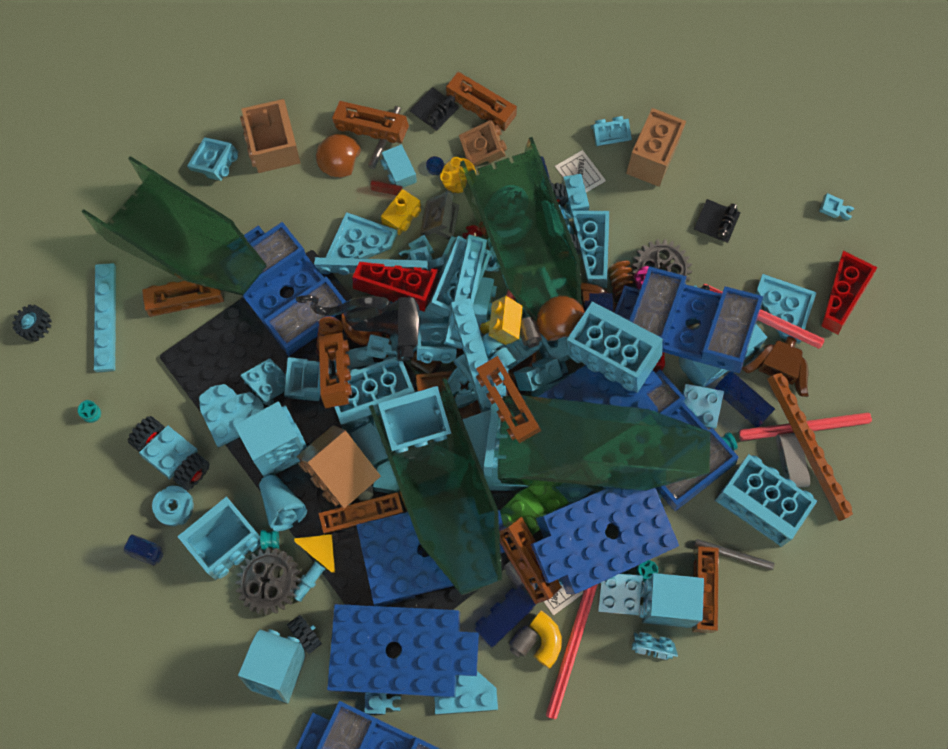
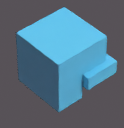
(302, 379)

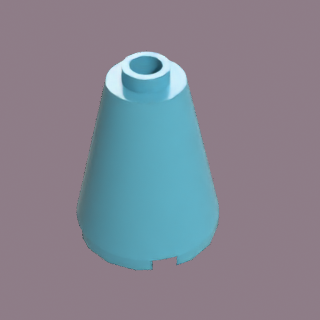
(280, 503)

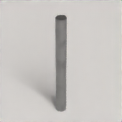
(378, 151)
(737, 555)

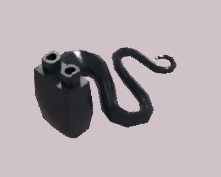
(374, 314)

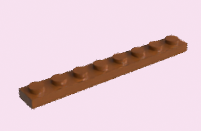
(813, 452)

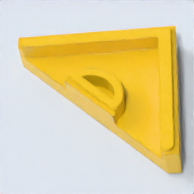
(320, 549)

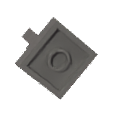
(440, 216)

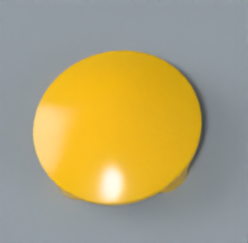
(450, 174)

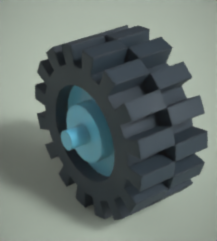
(32, 323)
(304, 633)

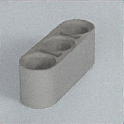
(793, 459)

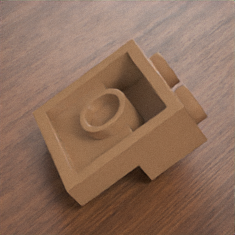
(483, 143)

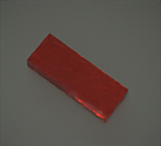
(385, 188)

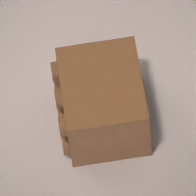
(269, 136)
(655, 147)
(338, 466)

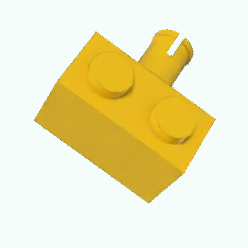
(401, 212)
(504, 321)

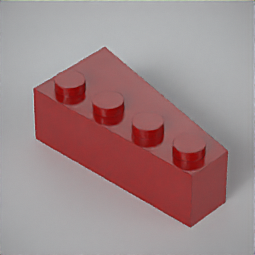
(395, 282)
(847, 288)

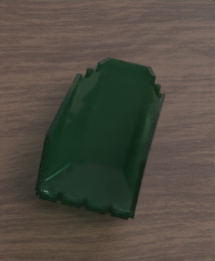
(524, 228)
(181, 235)
(601, 447)
(449, 501)

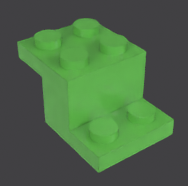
(532, 503)

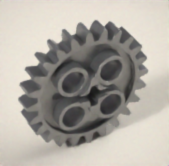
(650, 256)
(251, 578)

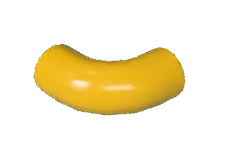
(550, 639)

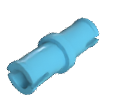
(309, 580)

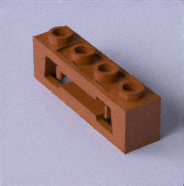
(481, 101)
(370, 122)
(181, 297)
(490, 371)
(331, 391)
(360, 513)
(525, 560)
(706, 566)

